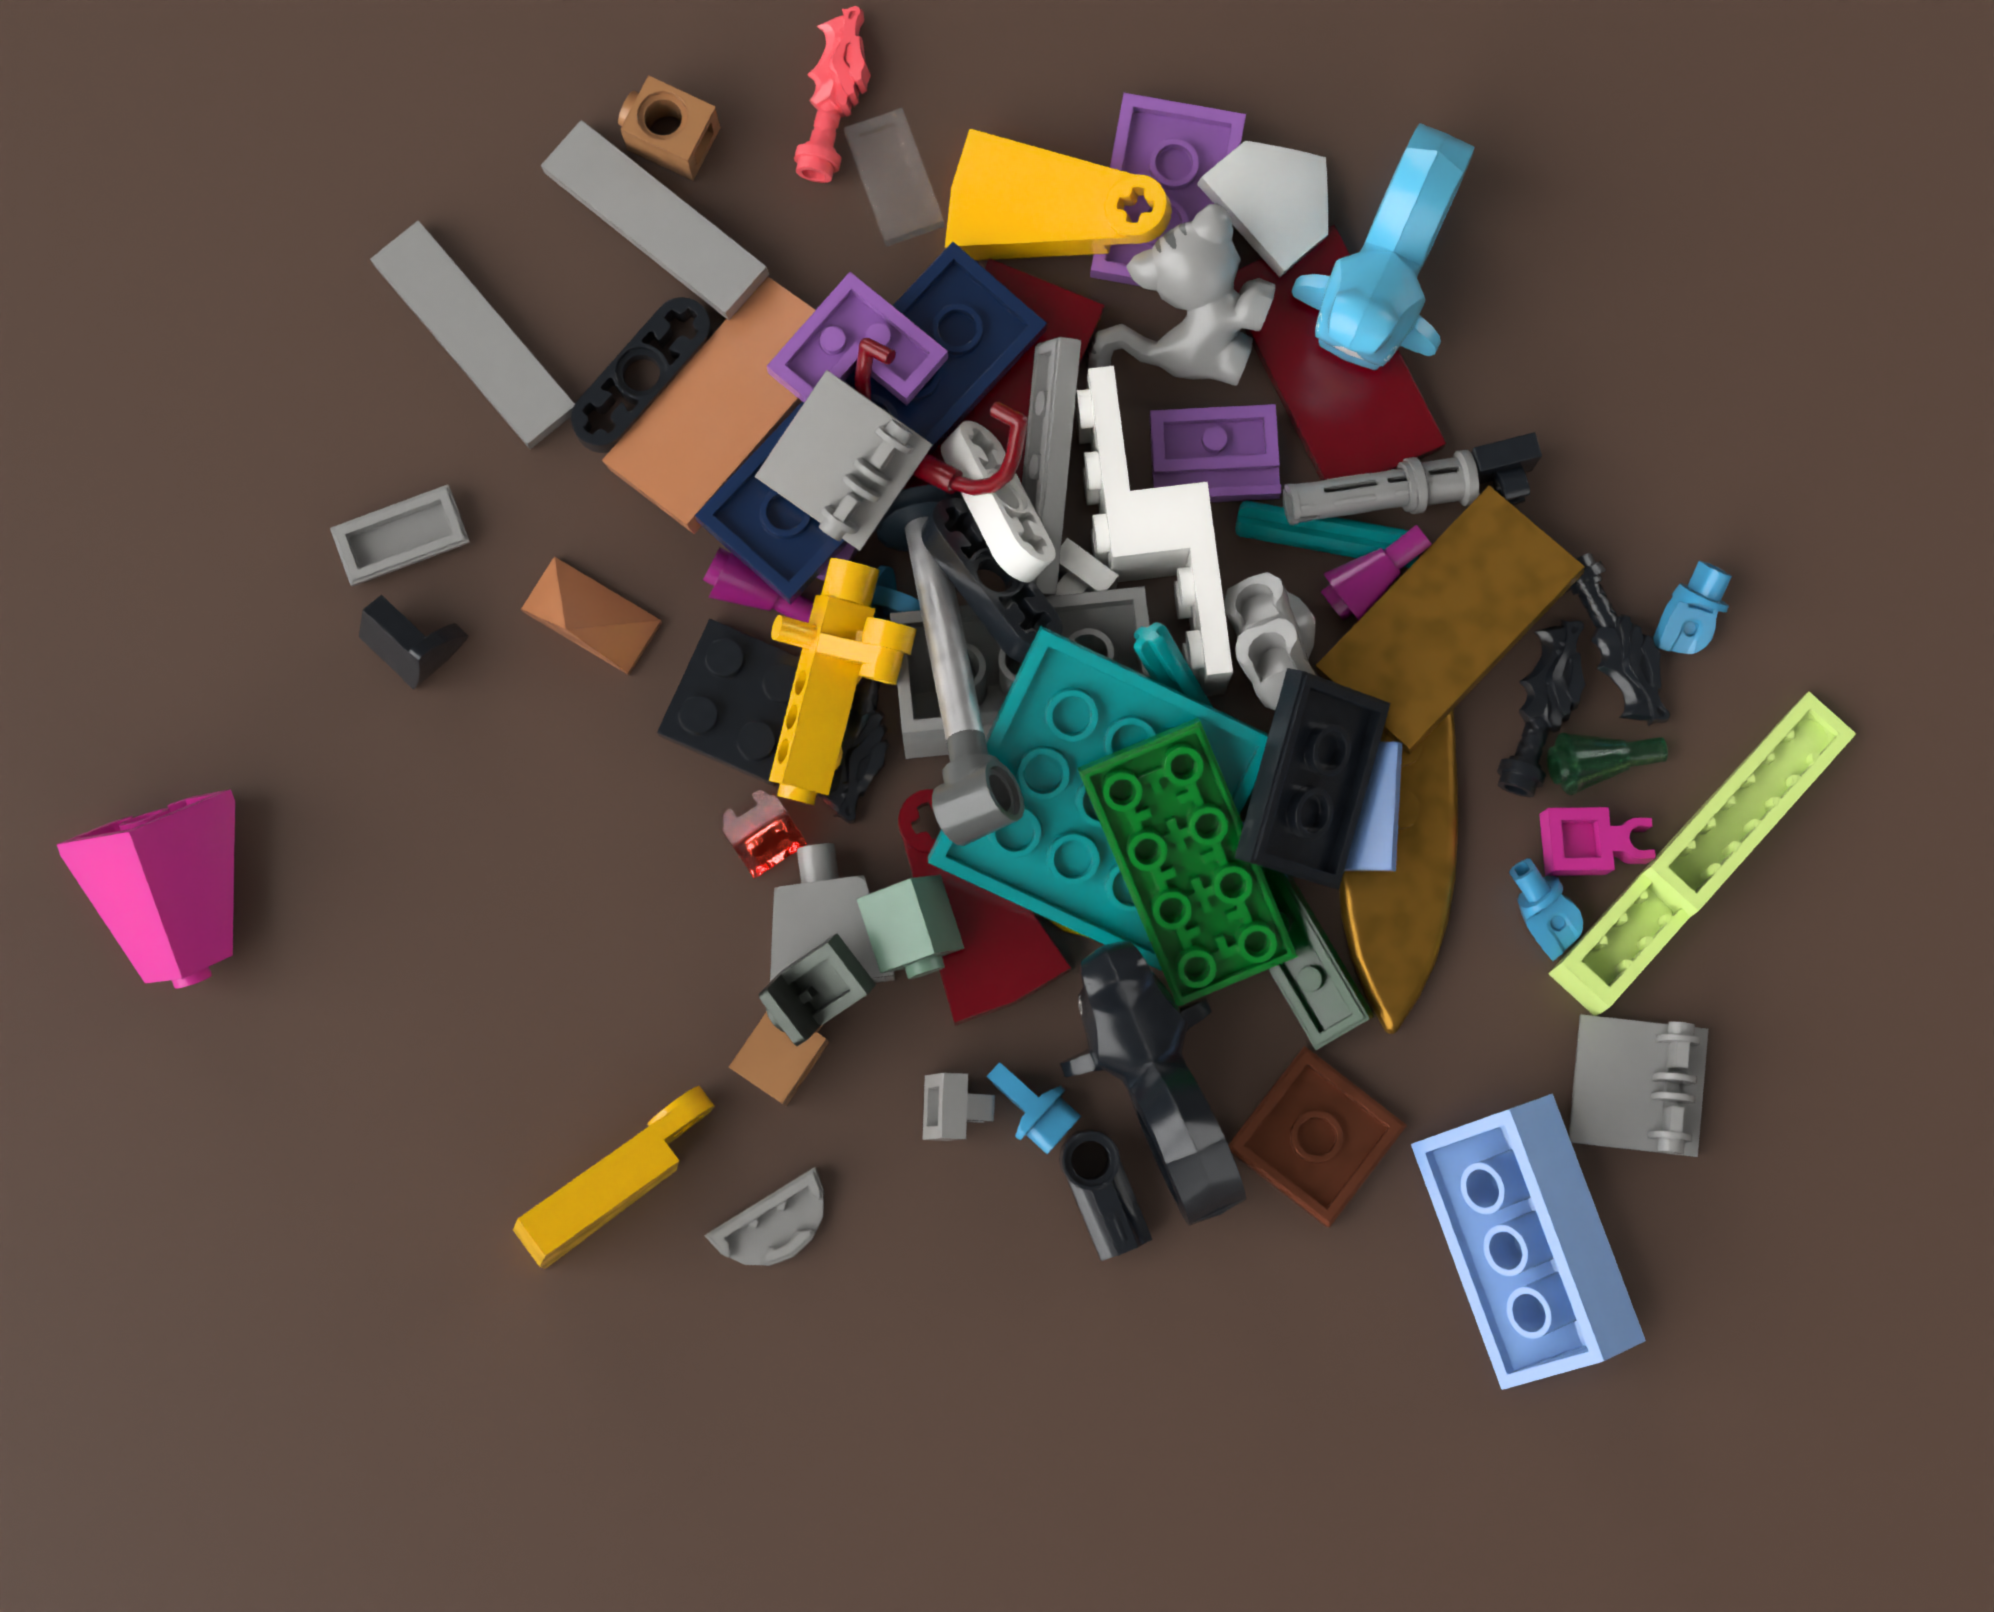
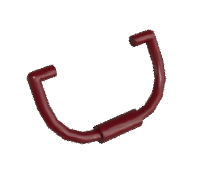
(932, 469)

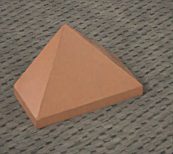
(591, 615)

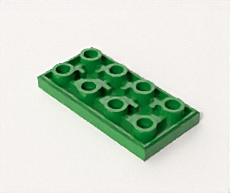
(1176, 851)

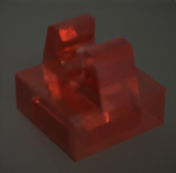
(762, 834)

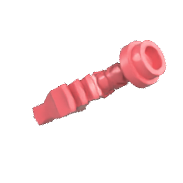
(838, 81)

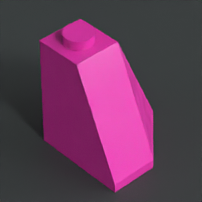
(164, 885)

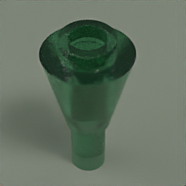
(1587, 760)

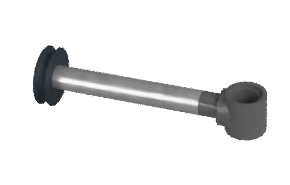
(977, 788)

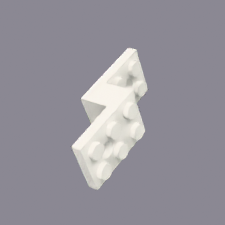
(1154, 532)

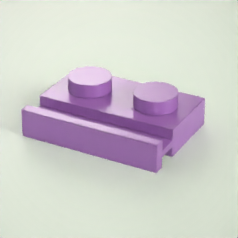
(1218, 445)

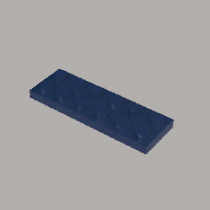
(984, 336)

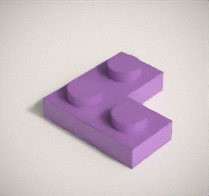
(833, 337)

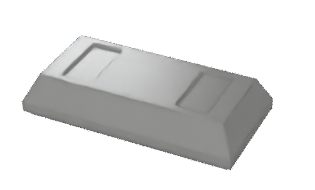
(399, 535)

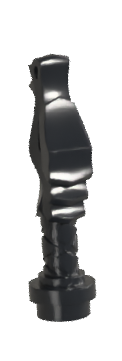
(1625, 652)
(1552, 693)
(861, 750)

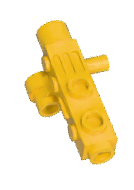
(836, 652)

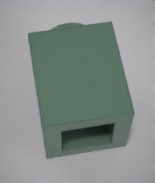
(911, 926)

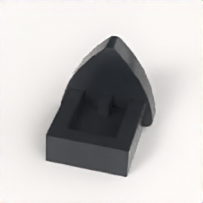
(403, 645)

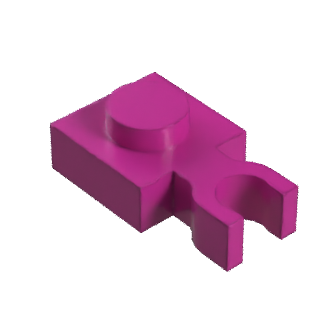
(1584, 842)

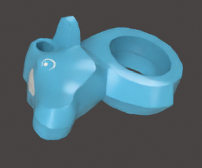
(1375, 294)

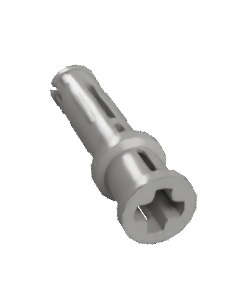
(1409, 486)

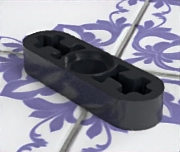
(597, 395)
(990, 606)

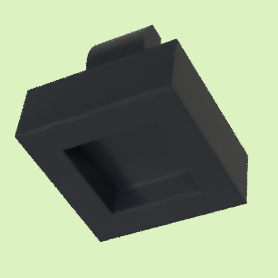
(1507, 465)

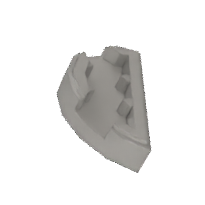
(775, 1225)

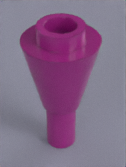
(1365, 580)
(740, 585)

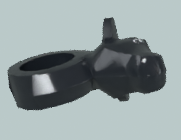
(1140, 1039)

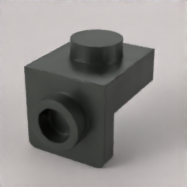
(815, 989)

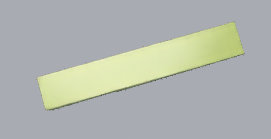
(1702, 855)

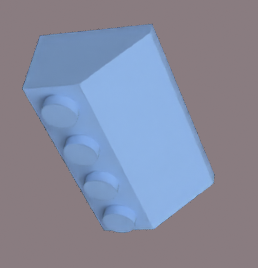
(1528, 1243)

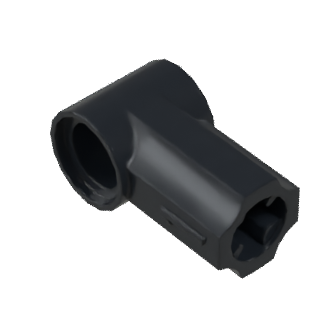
(1106, 1199)

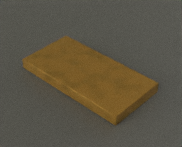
(1452, 616)

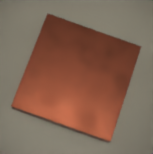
(1316, 1137)

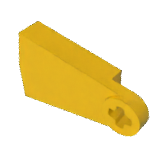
(1045, 204)
(610, 1184)

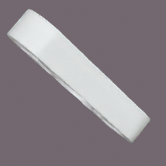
(1003, 517)

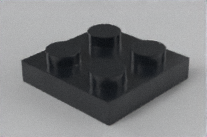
(732, 701)

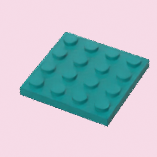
(1057, 717)

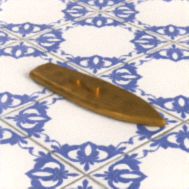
(1401, 916)

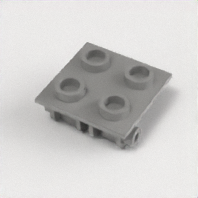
(843, 460)
(1638, 1085)

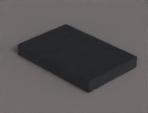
(1312, 779)

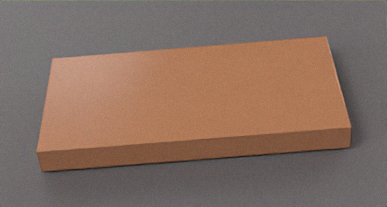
(713, 409)

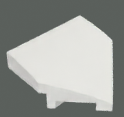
(1273, 199)

